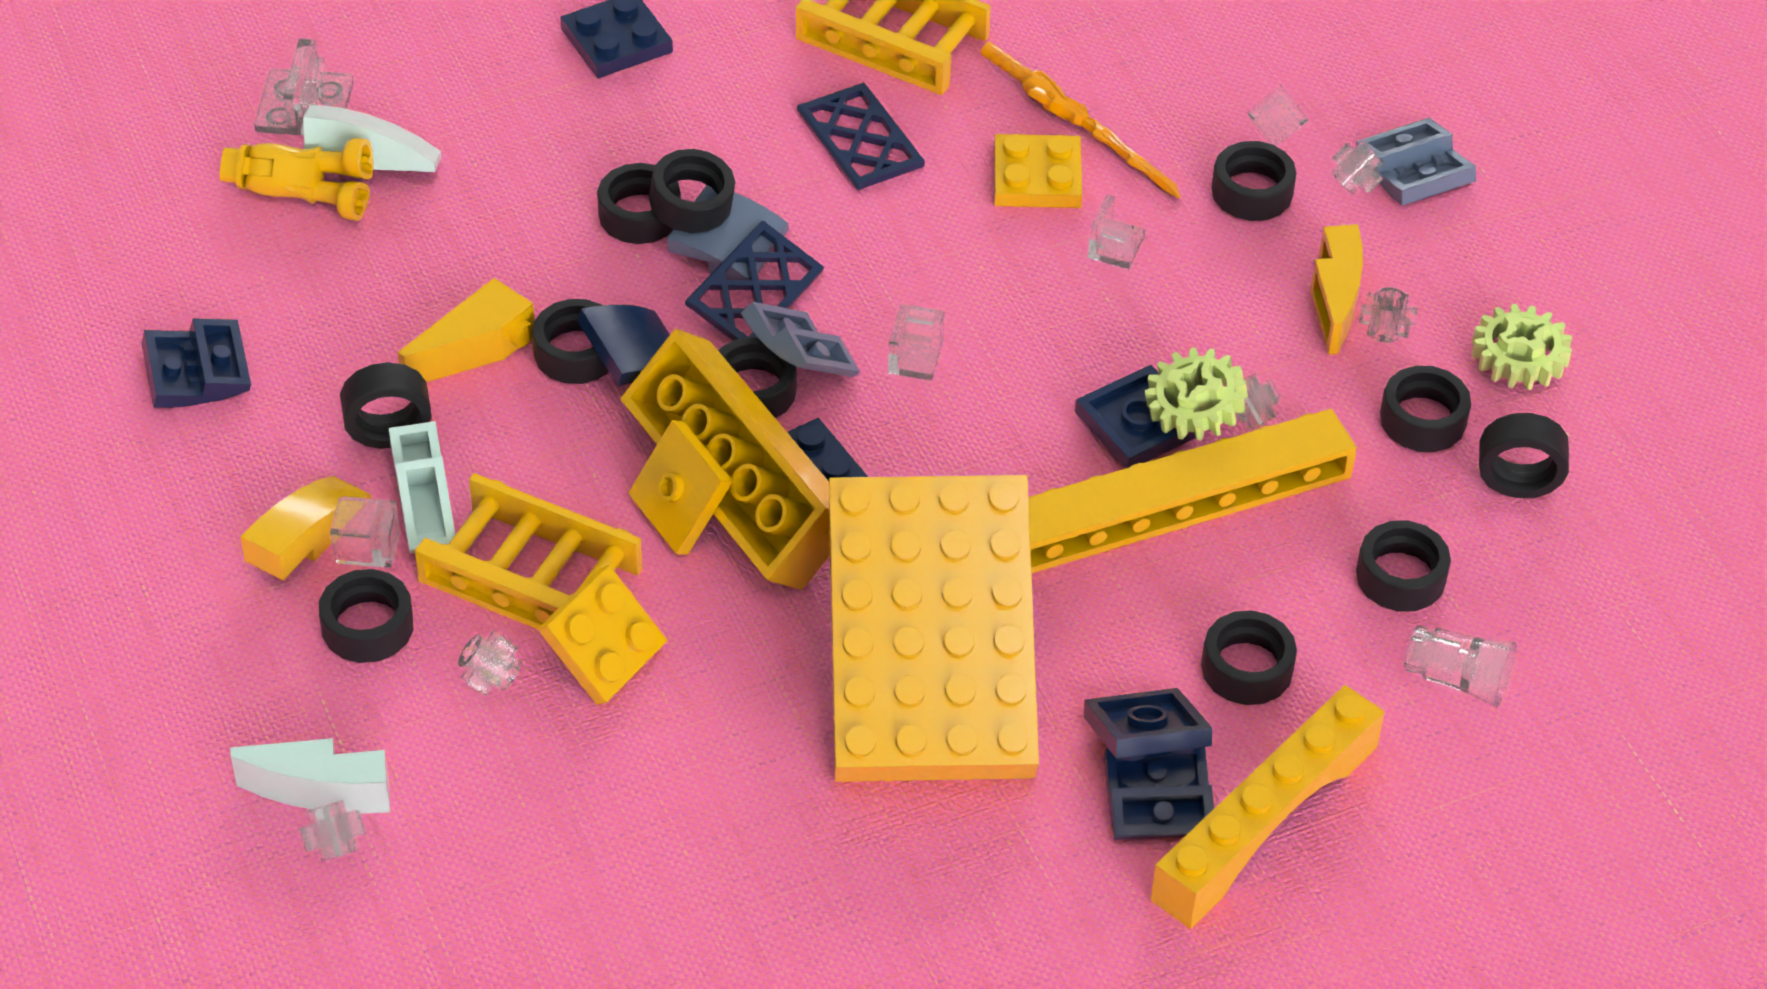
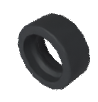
(1260, 159)
(685, 214)
(630, 225)
(753, 354)
(562, 365)
(378, 382)
(1520, 431)
(1421, 433)
(1406, 538)
(362, 587)
(1245, 686)

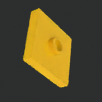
(680, 487)

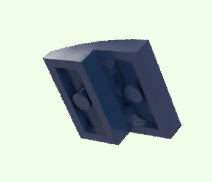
(623, 337)
(196, 363)
(1158, 794)

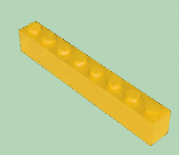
(1188, 488)

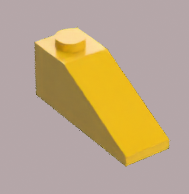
(473, 334)

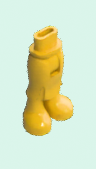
(300, 173)

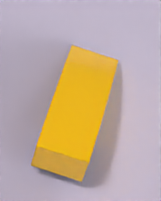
(1337, 282)
(296, 527)

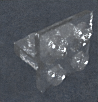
(293, 90)

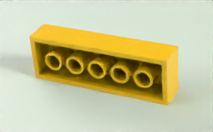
(777, 493)

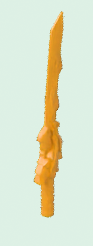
(1046, 91)

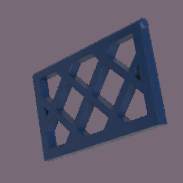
(884, 168)
(792, 289)

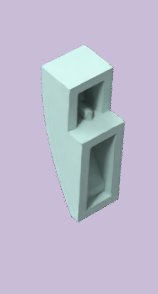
(391, 144)
(421, 484)
(313, 775)

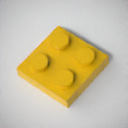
(1037, 171)
(602, 635)

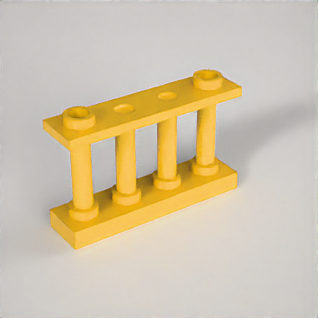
(891, 51)
(503, 591)

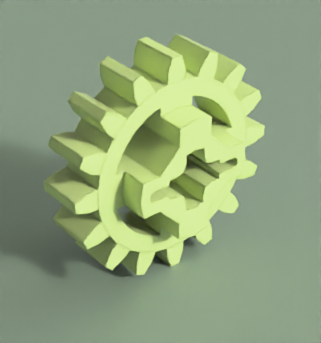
(1521, 346)
(1196, 393)

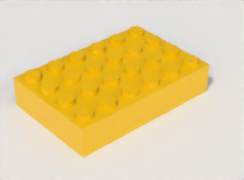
(932, 628)

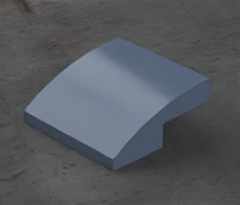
(1419, 161)
(721, 241)
(797, 340)

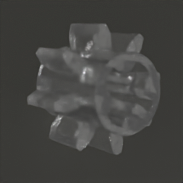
(1357, 167)
(1388, 314)
(1258, 403)
(489, 662)
(332, 830)

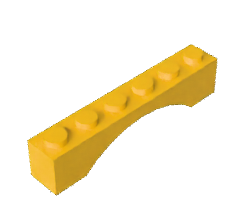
(1218, 848)

